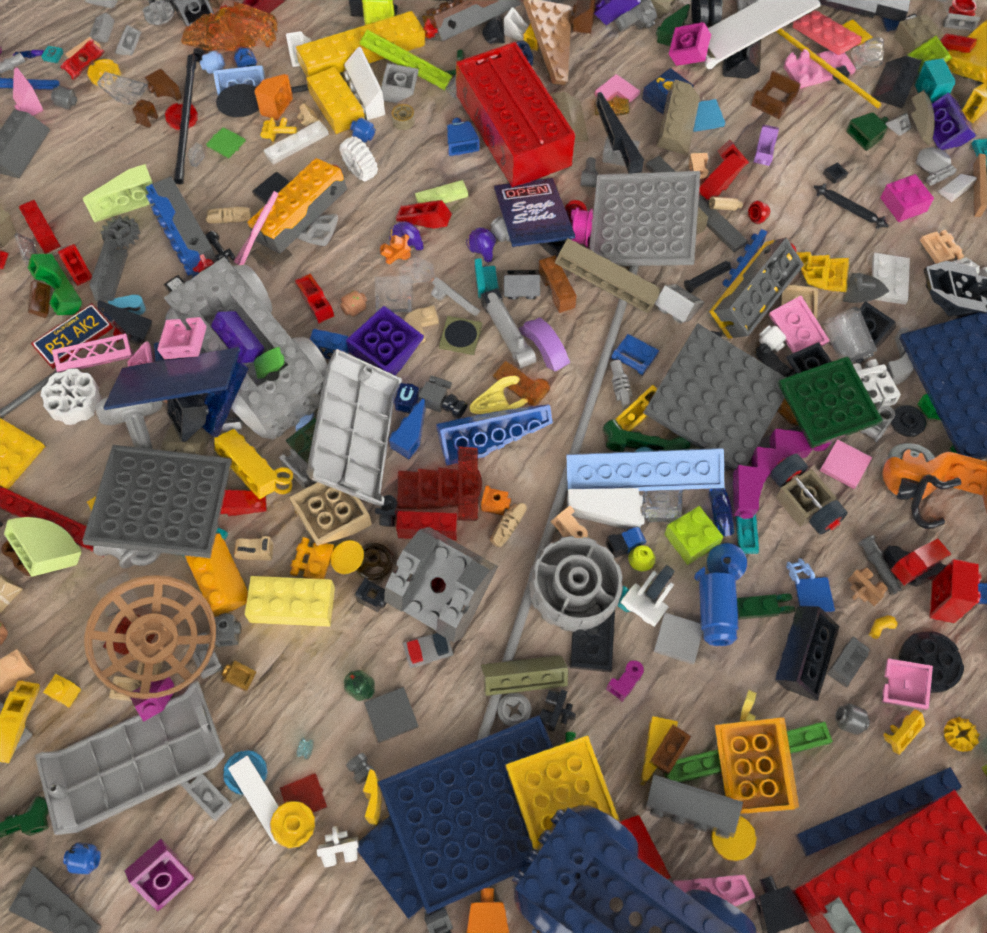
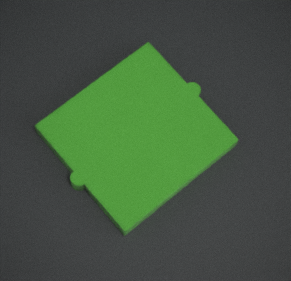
(226, 142)

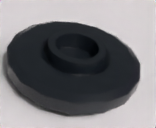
(908, 421)

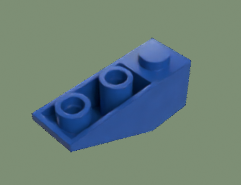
(408, 435)

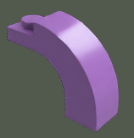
(547, 342)

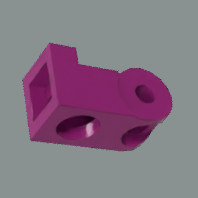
(626, 683)

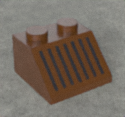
(584, 16)

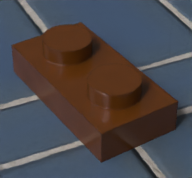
(39, 299)
(670, 749)

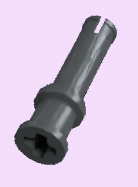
(875, 556)

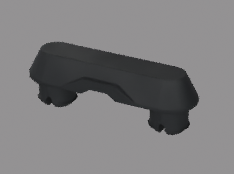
(770, 359)

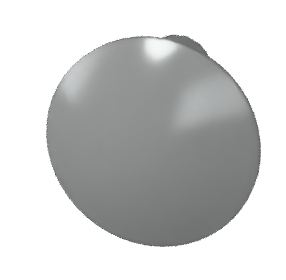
(159, 12)
(933, 159)

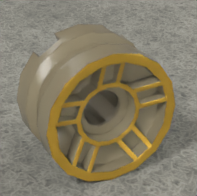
(403, 117)

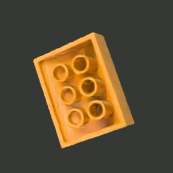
(757, 765)

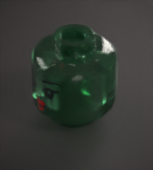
(359, 685)

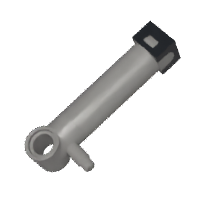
(493, 304)

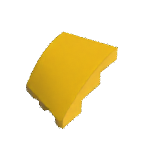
(825, 272)

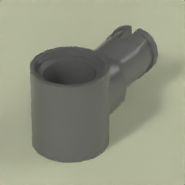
(589, 175)

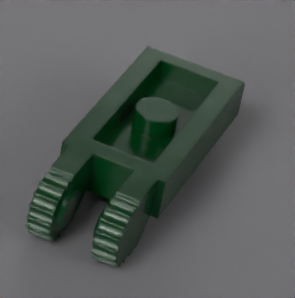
(763, 606)

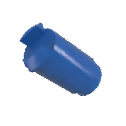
(718, 606)

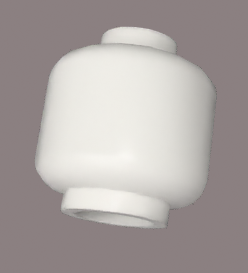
(773, 337)

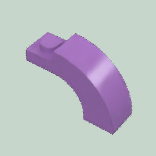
(766, 145)

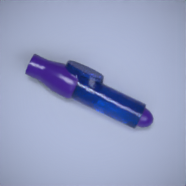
(30, 54)

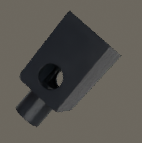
(778, 908)

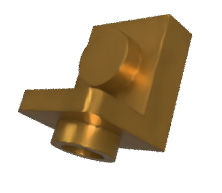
(238, 675)

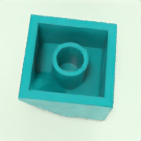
(935, 79)

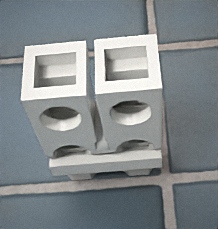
(878, 383)

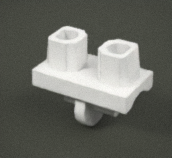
(328, 850)

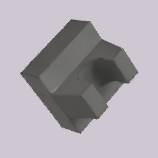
(438, 921)

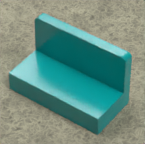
(485, 277)

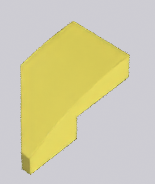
(748, 703)

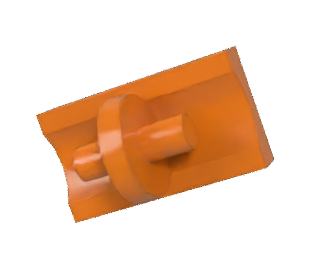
(397, 249)

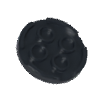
(937, 651)

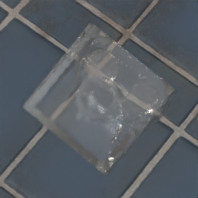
(662, 505)

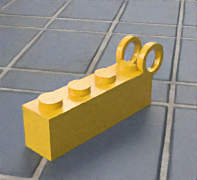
(250, 466)

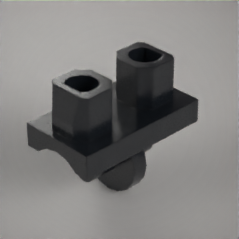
(387, 512)
(551, 718)

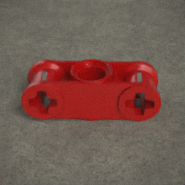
(75, 66)

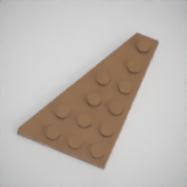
(552, 30)

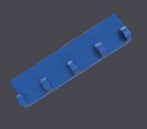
(759, 240)

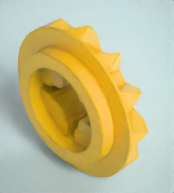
(961, 744)

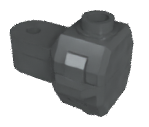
(641, 16)

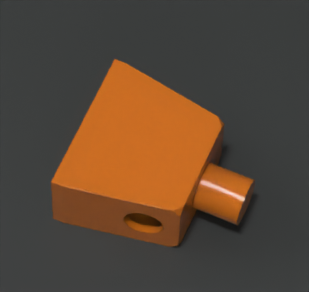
(487, 915)

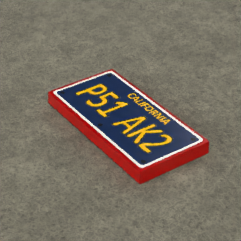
(80, 328)

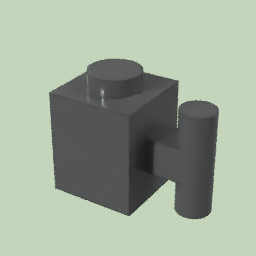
(434, 393)

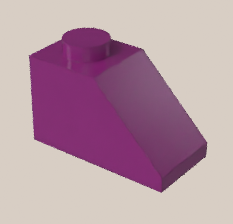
(150, 707)

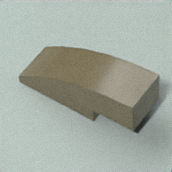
(924, 116)

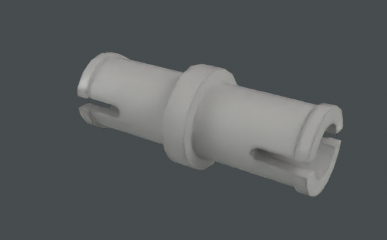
(9, 64)

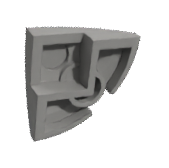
(320, 230)

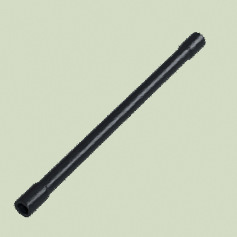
(185, 117)

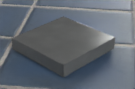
(391, 714)

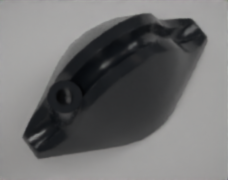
(494, 31)

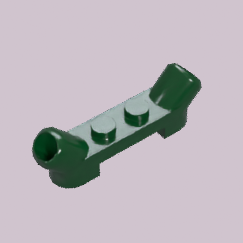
(619, 439)
(30, 823)

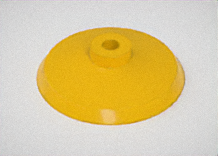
(347, 557)

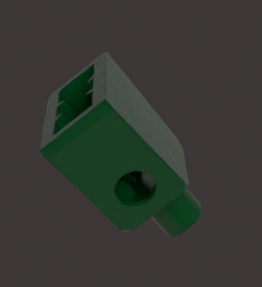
(867, 129)

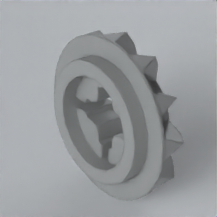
(513, 700)

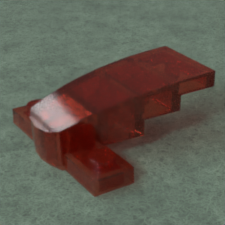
(444, 487)

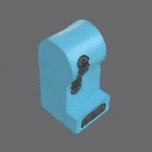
(131, 303)

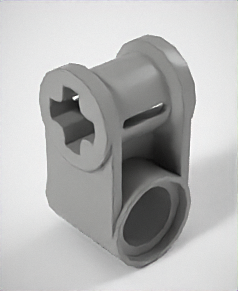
(877, 431)

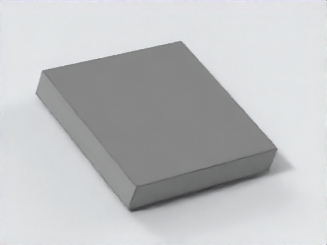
(678, 638)

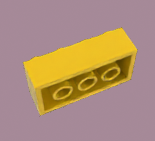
(334, 99)

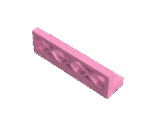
(89, 361)

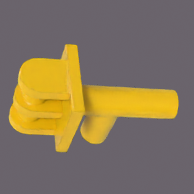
(270, 129)

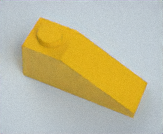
(634, 413)
(657, 731)

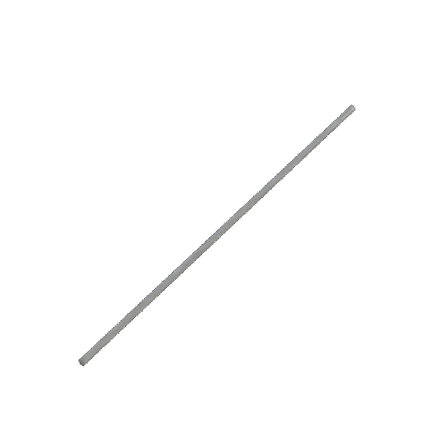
(557, 504)

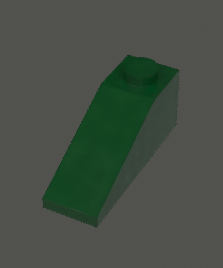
(666, 30)

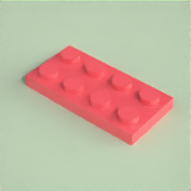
(827, 32)

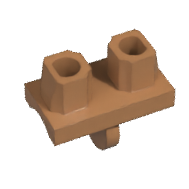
(865, 589)

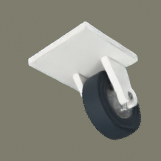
(645, 603)

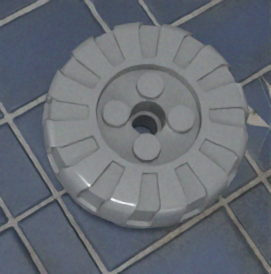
(555, 587)

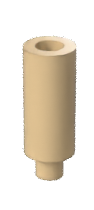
(724, 203)

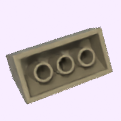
(678, 118)

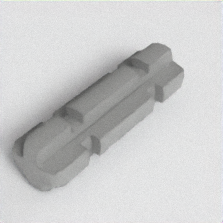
(940, 175)

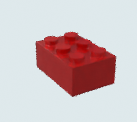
(955, 591)

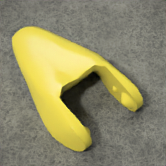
(494, 398)

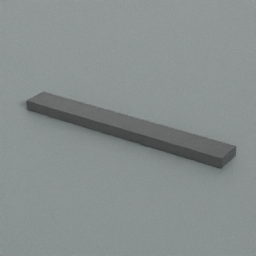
(716, 221)

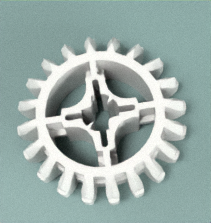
(358, 158)

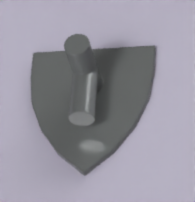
(864, 288)

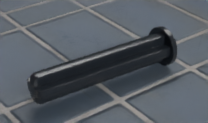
(707, 276)

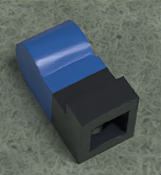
(625, 542)

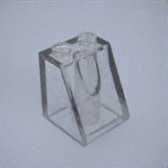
(849, 335)

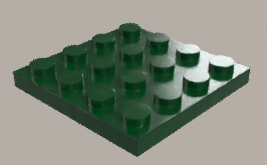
(830, 402)

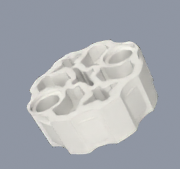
(64, 407)

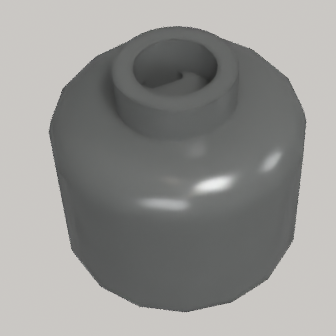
(63, 97)
(852, 719)

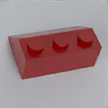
(646, 849)

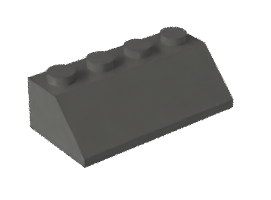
(19, 142)
(693, 806)

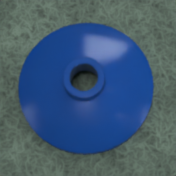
(720, 552)

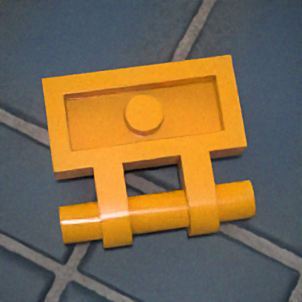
(318, 561)

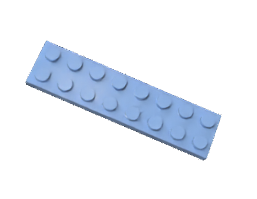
(647, 470)

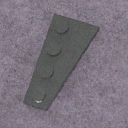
(50, 908)

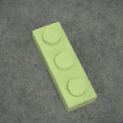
(446, 193)

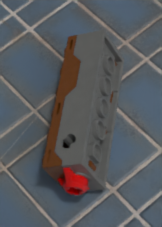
(462, 15)

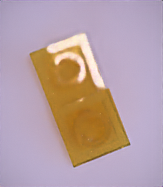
(619, 106)

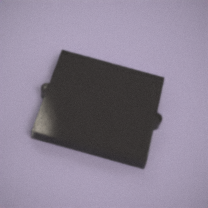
(268, 258)

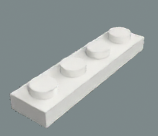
(296, 142)

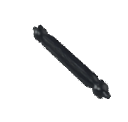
(851, 206)

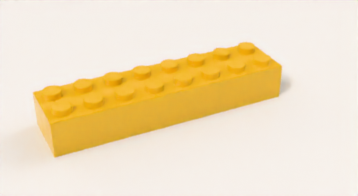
(335, 50)

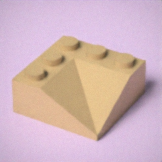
(329, 513)

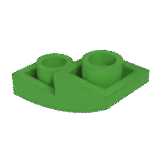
(268, 362)

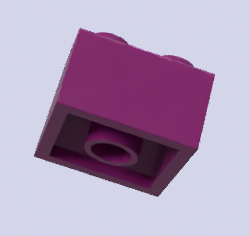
(158, 875)

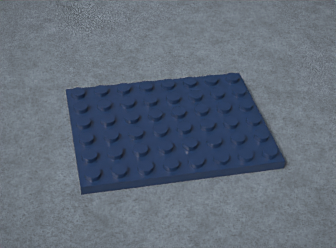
(954, 374)
(462, 815)

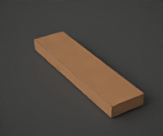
(980, 185)

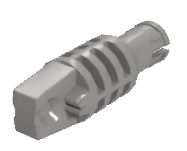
(621, 384)

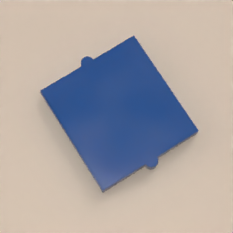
(815, 593)

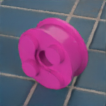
(582, 225)

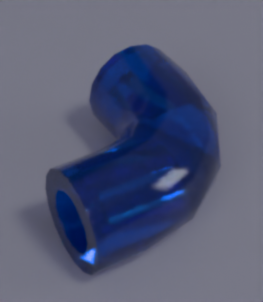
(721, 511)

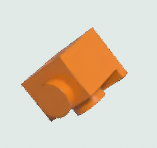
(492, 506)

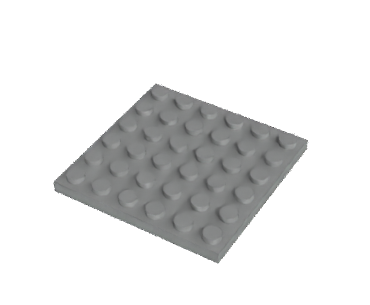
(646, 218)

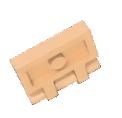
(938, 249)

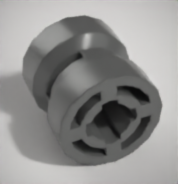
(359, 767)

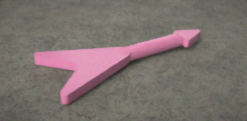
(242, 255)

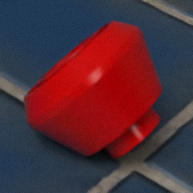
(572, 206)
(759, 212)

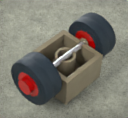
(806, 495)

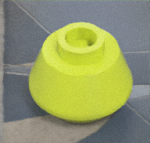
(641, 558)

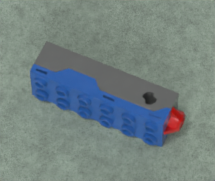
(180, 226)

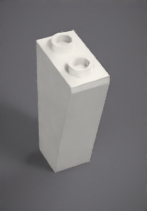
(608, 506)

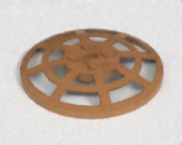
(144, 626)

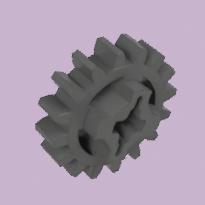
(121, 231)

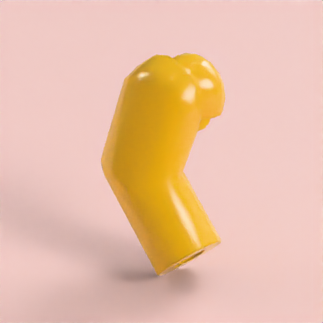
(881, 623)

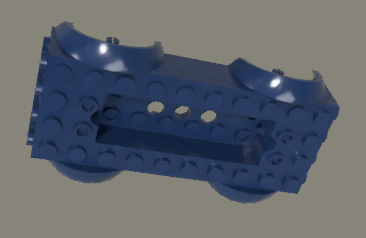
(595, 858)

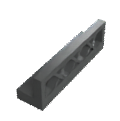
(108, 271)

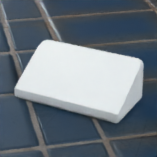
(957, 187)

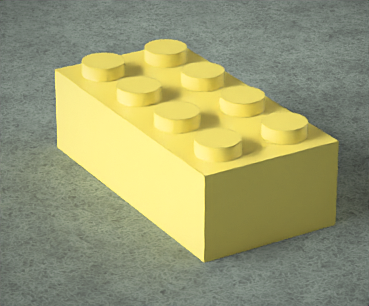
(290, 601)

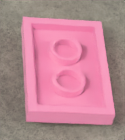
(798, 325)

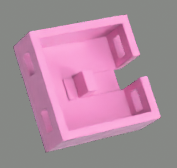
(179, 342)
(907, 684)

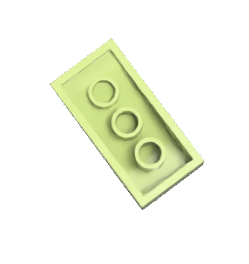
(120, 194)

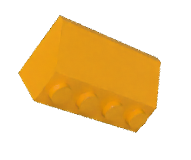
(219, 579)

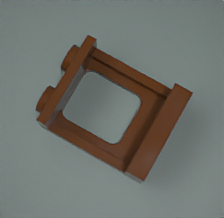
(770, 105)

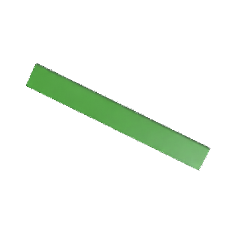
(709, 762)

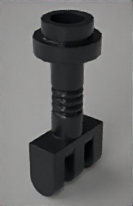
(213, 238)

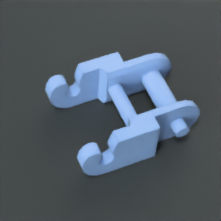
(804, 567)

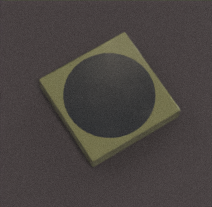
(460, 335)

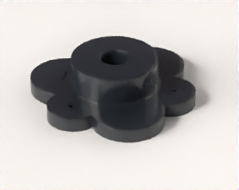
(843, 70)

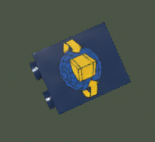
(656, 91)

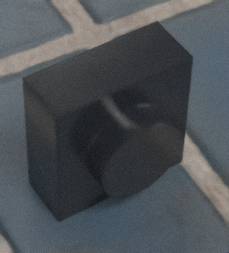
(835, 173)

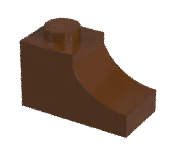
(162, 85)

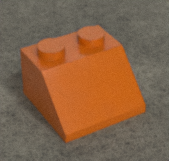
(274, 96)

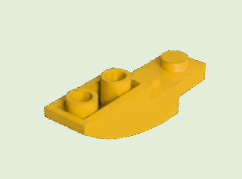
(14, 716)

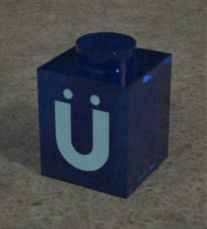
(406, 397)

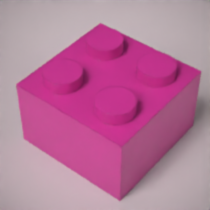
(690, 44)
(907, 198)

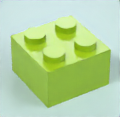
(693, 535)

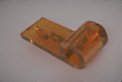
(526, 387)

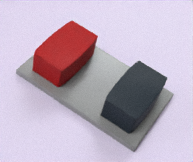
(427, 649)

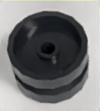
(706, 11)

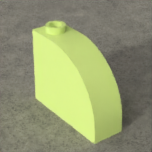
(41, 545)

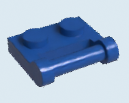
(637, 350)

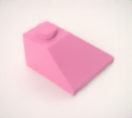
(24, 95)

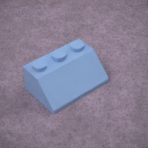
(246, 75)

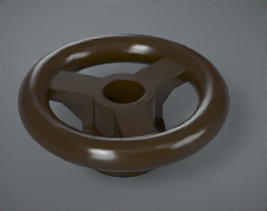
(372, 553)

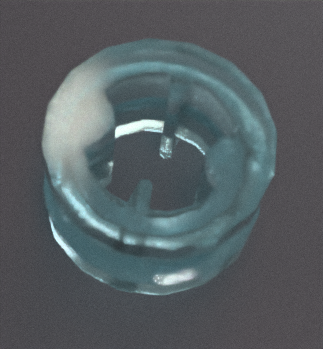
(305, 748)

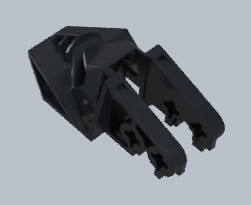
(957, 288)

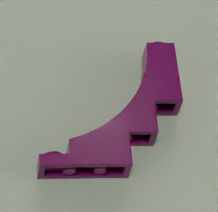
(750, 479)

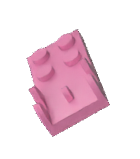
(808, 72)

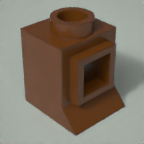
(142, 111)

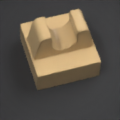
(307, 115)

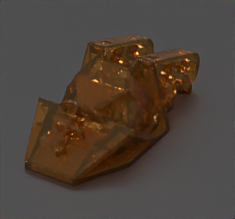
(231, 29)

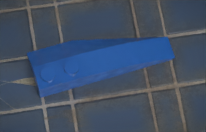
(490, 430)

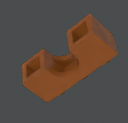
(562, 291)

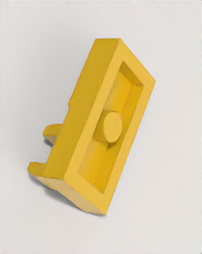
(906, 733)

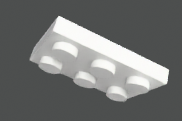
(894, 273)

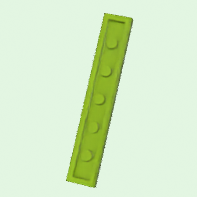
(404, 58)

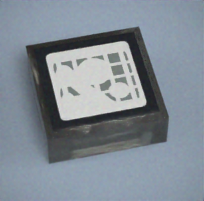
(174, 283)

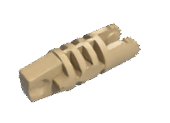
(227, 215)
(508, 524)

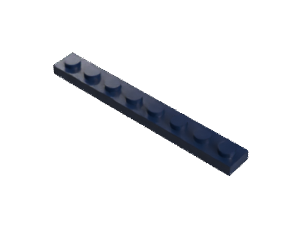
(878, 811)

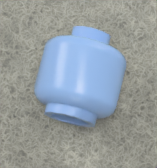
(212, 61)

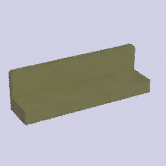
(524, 675)

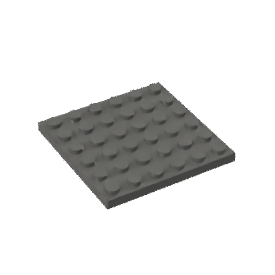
(717, 397)
(159, 502)

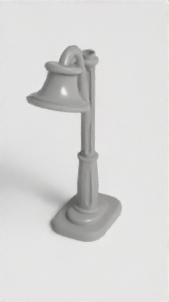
(138, 431)

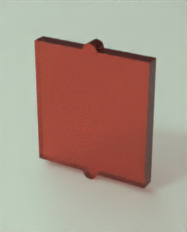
(305, 791)

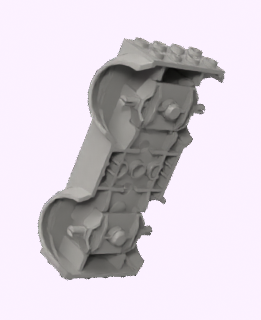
(282, 396)

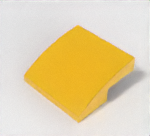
(373, 794)

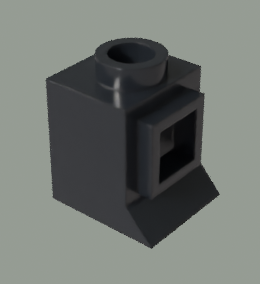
(362, 598)

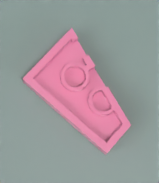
(730, 888)

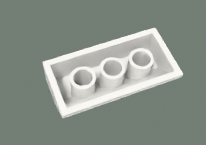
(364, 85)

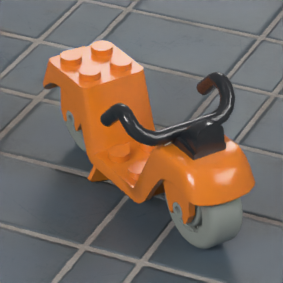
(915, 473)

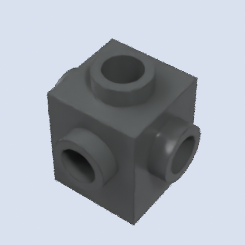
(227, 630)

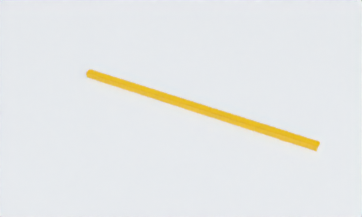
(829, 68)

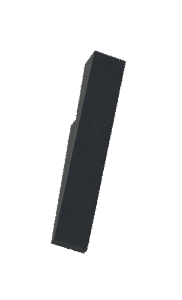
(618, 136)

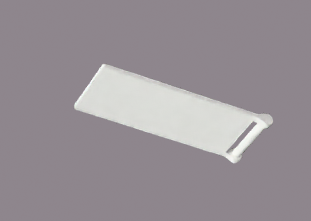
(752, 25)

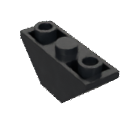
(893, 554)

